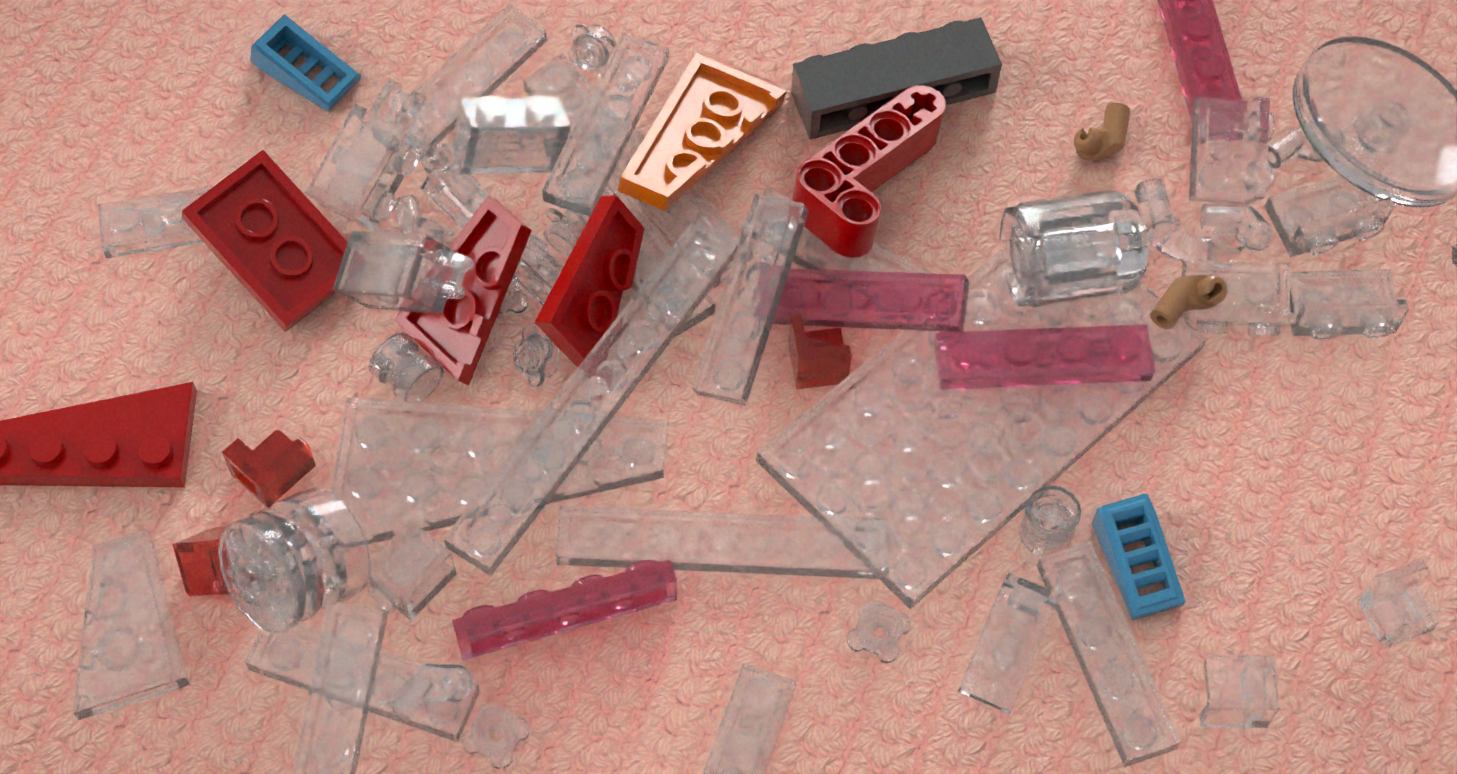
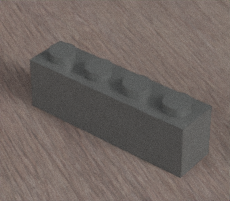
(852, 84)

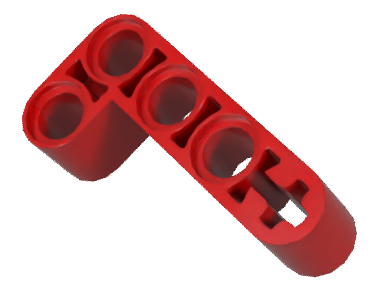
(841, 176)

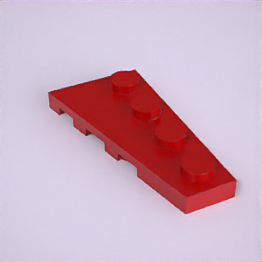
(103, 443)

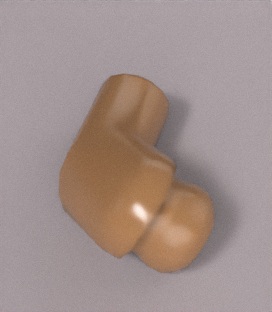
(1105, 141)
(1186, 294)

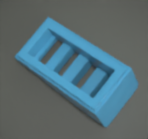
(286, 32)
(1147, 528)

